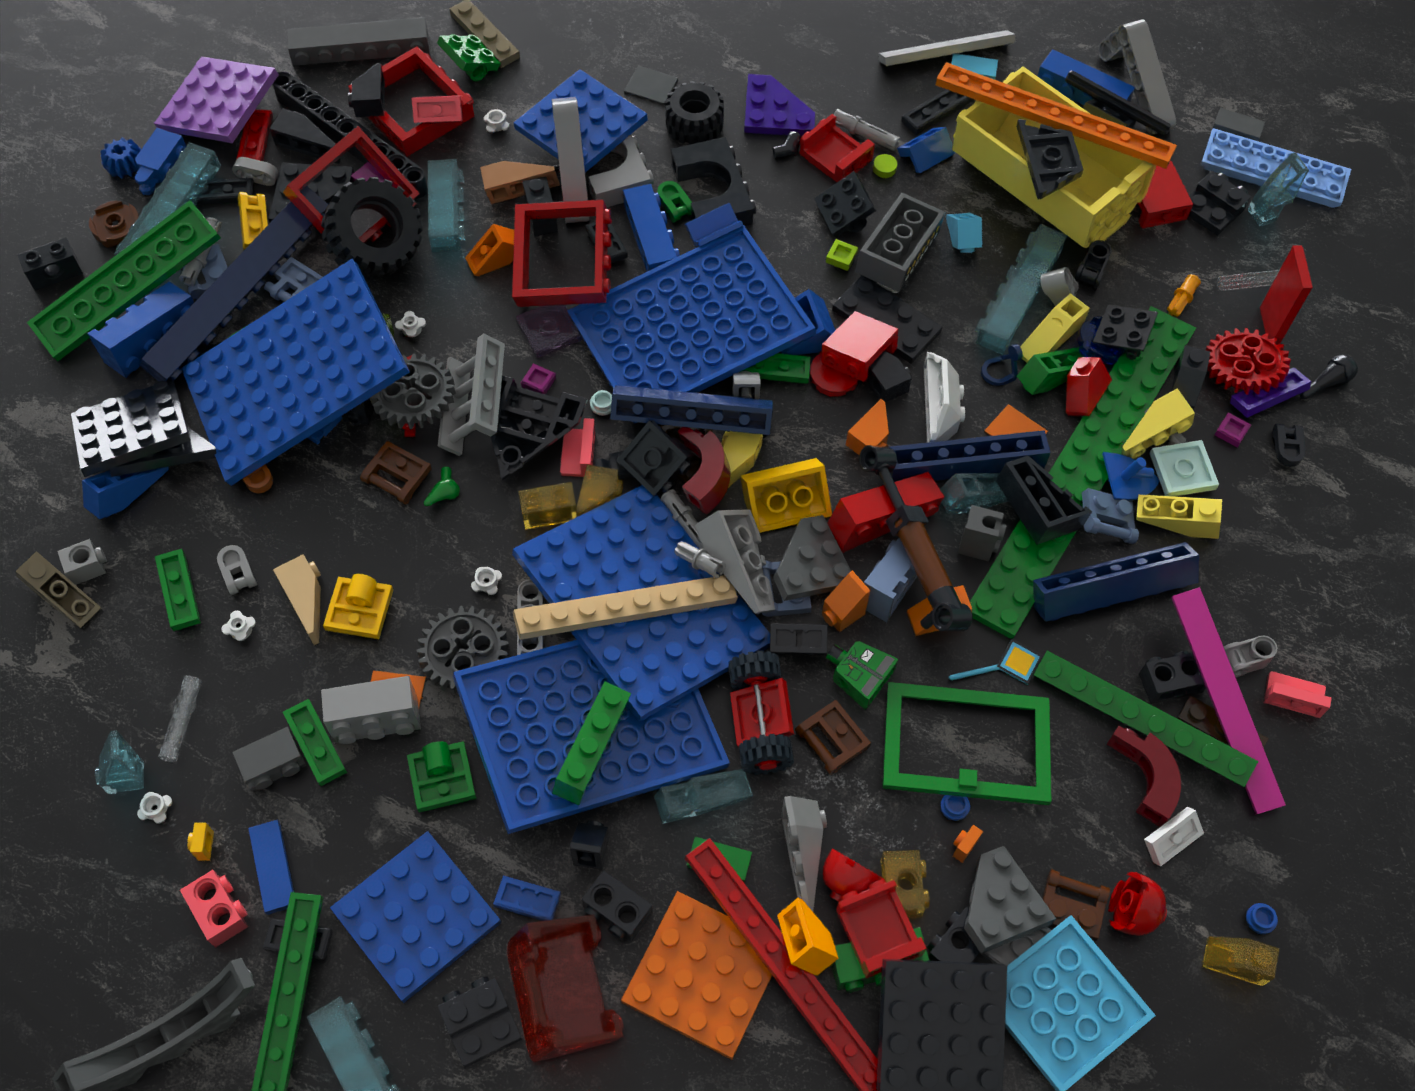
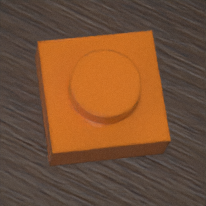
(966, 842)

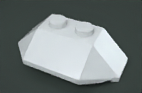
(942, 398)

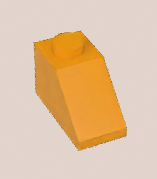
(806, 938)

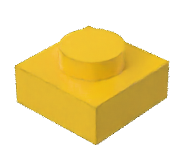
(201, 841)

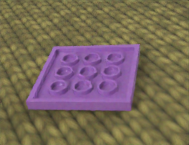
(216, 99)

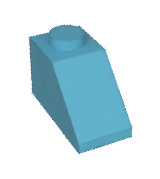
(965, 231)

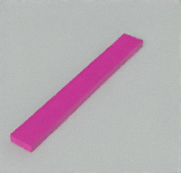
(1227, 697)

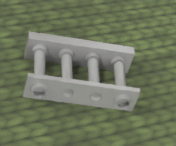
(485, 395)

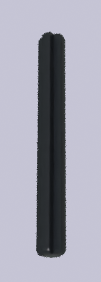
(1118, 103)

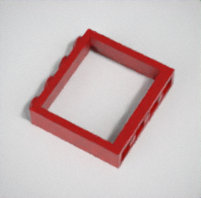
(425, 132)
(372, 154)
(568, 295)

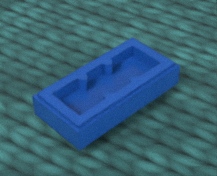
(527, 899)

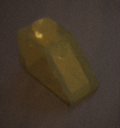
(598, 488)
(1241, 959)

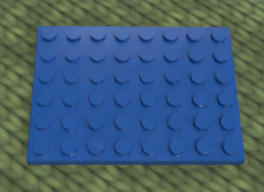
(693, 318)
(293, 371)
(632, 548)
(530, 713)

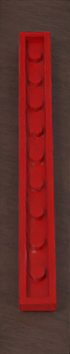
(798, 984)

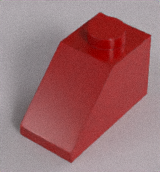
(1086, 385)

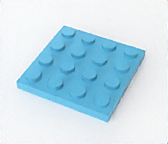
(1069, 1005)

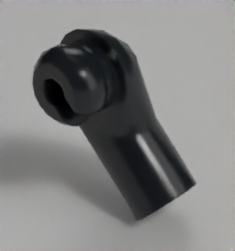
(790, 146)

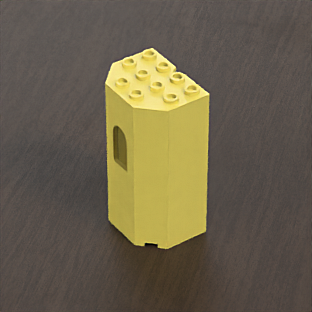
(1083, 209)

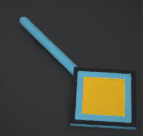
(1016, 661)

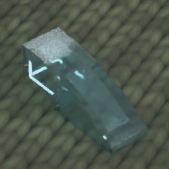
(1278, 190)
(702, 795)

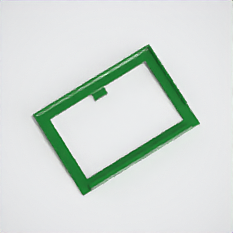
(967, 783)

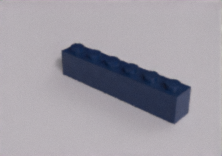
(691, 410)
(969, 455)
(1115, 581)

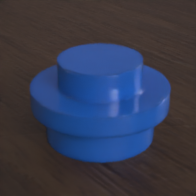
(955, 807)
(1261, 918)

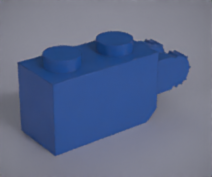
(157, 158)

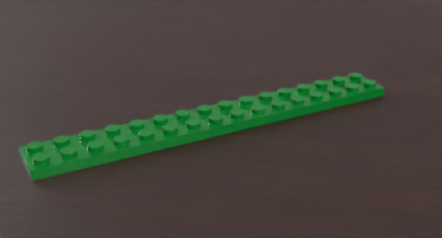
(1008, 586)

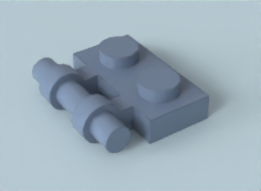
(292, 275)

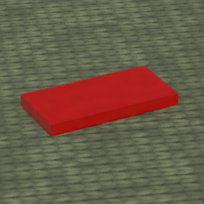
(1286, 294)

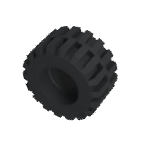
(694, 112)

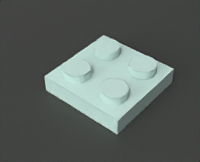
(1184, 468)

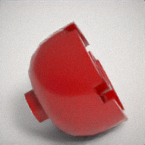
(846, 875)
(1137, 905)

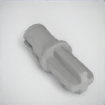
(700, 559)

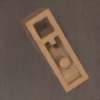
(505, 178)

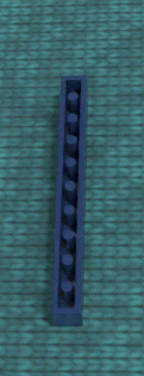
(230, 291)

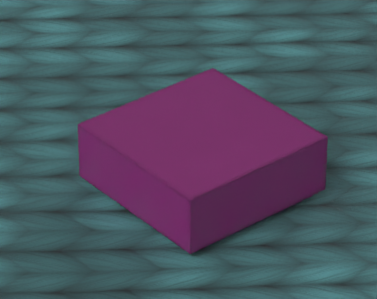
(538, 379)
(1232, 429)

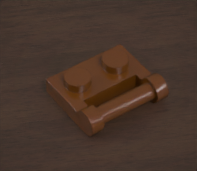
(400, 465)
(839, 730)
(1086, 915)

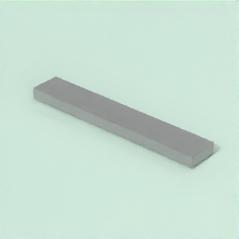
(947, 48)

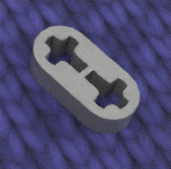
(260, 171)

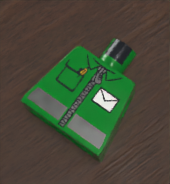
(861, 671)

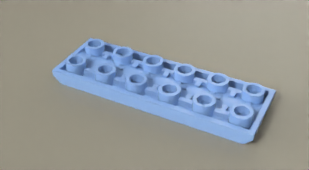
(1256, 161)

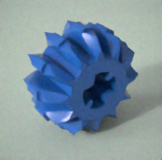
(120, 157)

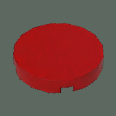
(830, 381)

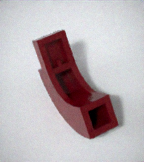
(713, 477)
(1159, 769)

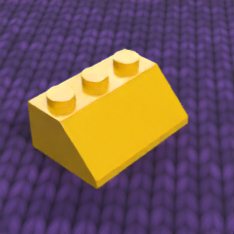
(787, 494)

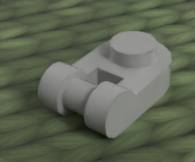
(232, 561)

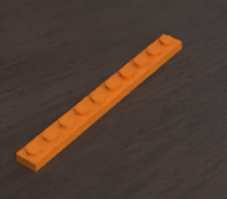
(1056, 115)

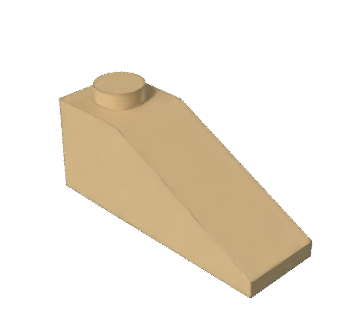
(304, 592)

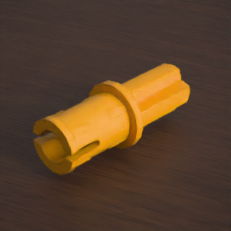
(1183, 295)

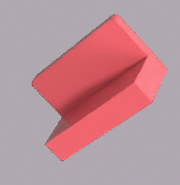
(437, 108)
(578, 449)
(1296, 695)

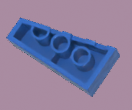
(135, 333)

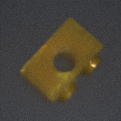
(548, 505)
(907, 865)

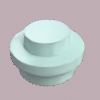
(601, 402)

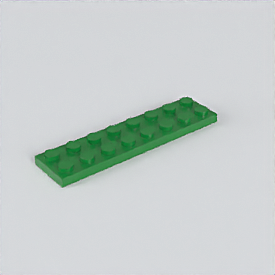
(123, 280)

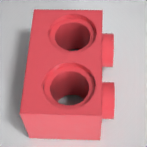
(209, 911)

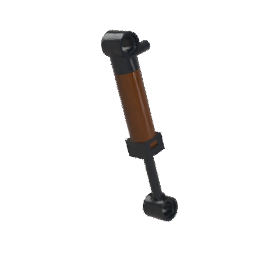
(909, 525)

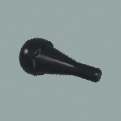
(1339, 370)

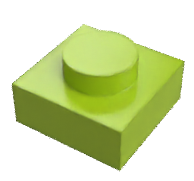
(841, 255)

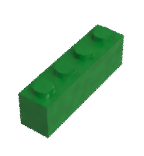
(591, 743)

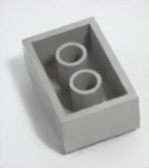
(371, 710)

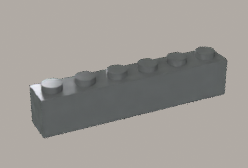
(357, 41)

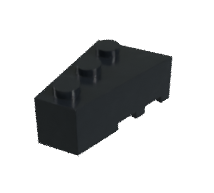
(1039, 502)

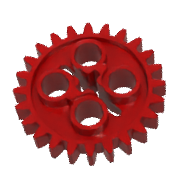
(1247, 361)

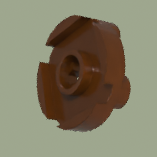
(102, 223)

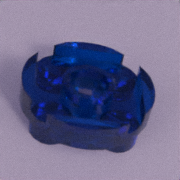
(1088, 349)

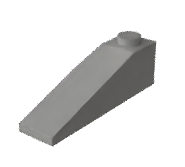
(735, 540)
(803, 835)

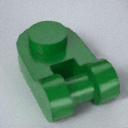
(672, 194)

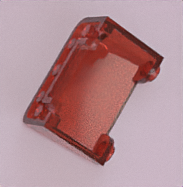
(560, 987)

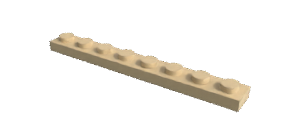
(623, 606)

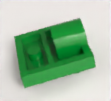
(469, 55)
(441, 775)

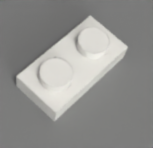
(1174, 836)

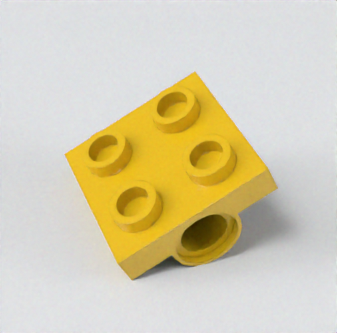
(358, 606)

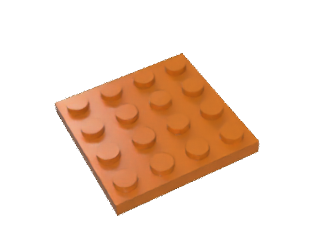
(699, 977)

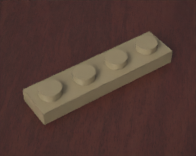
(476, 24)

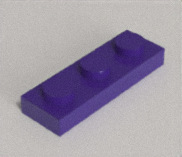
(1254, 403)

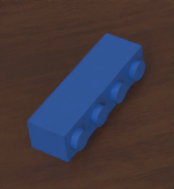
(1058, 65)
(649, 226)

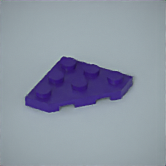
(774, 108)

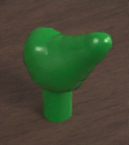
(444, 489)

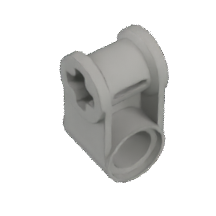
(1059, 284)
(1246, 659)

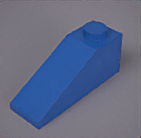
(109, 495)

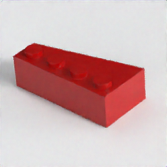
(864, 514)

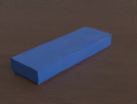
(271, 866)

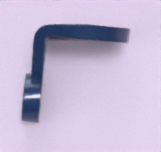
(1015, 354)

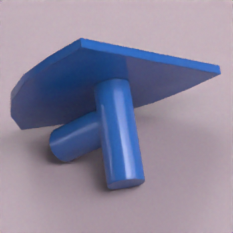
(1129, 476)

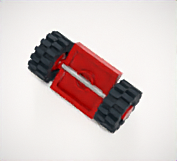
(761, 713)

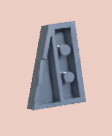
(889, 581)

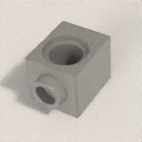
(74, 555)

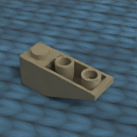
(57, 590)

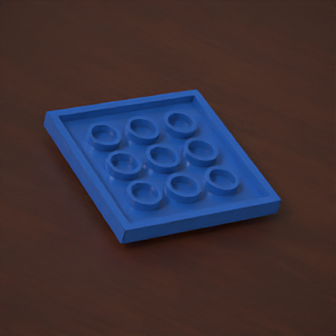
(603, 118)
(415, 916)

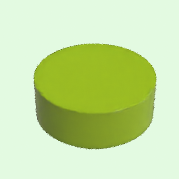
(885, 166)

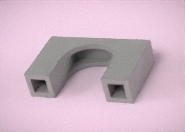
(632, 173)

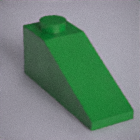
(1048, 370)

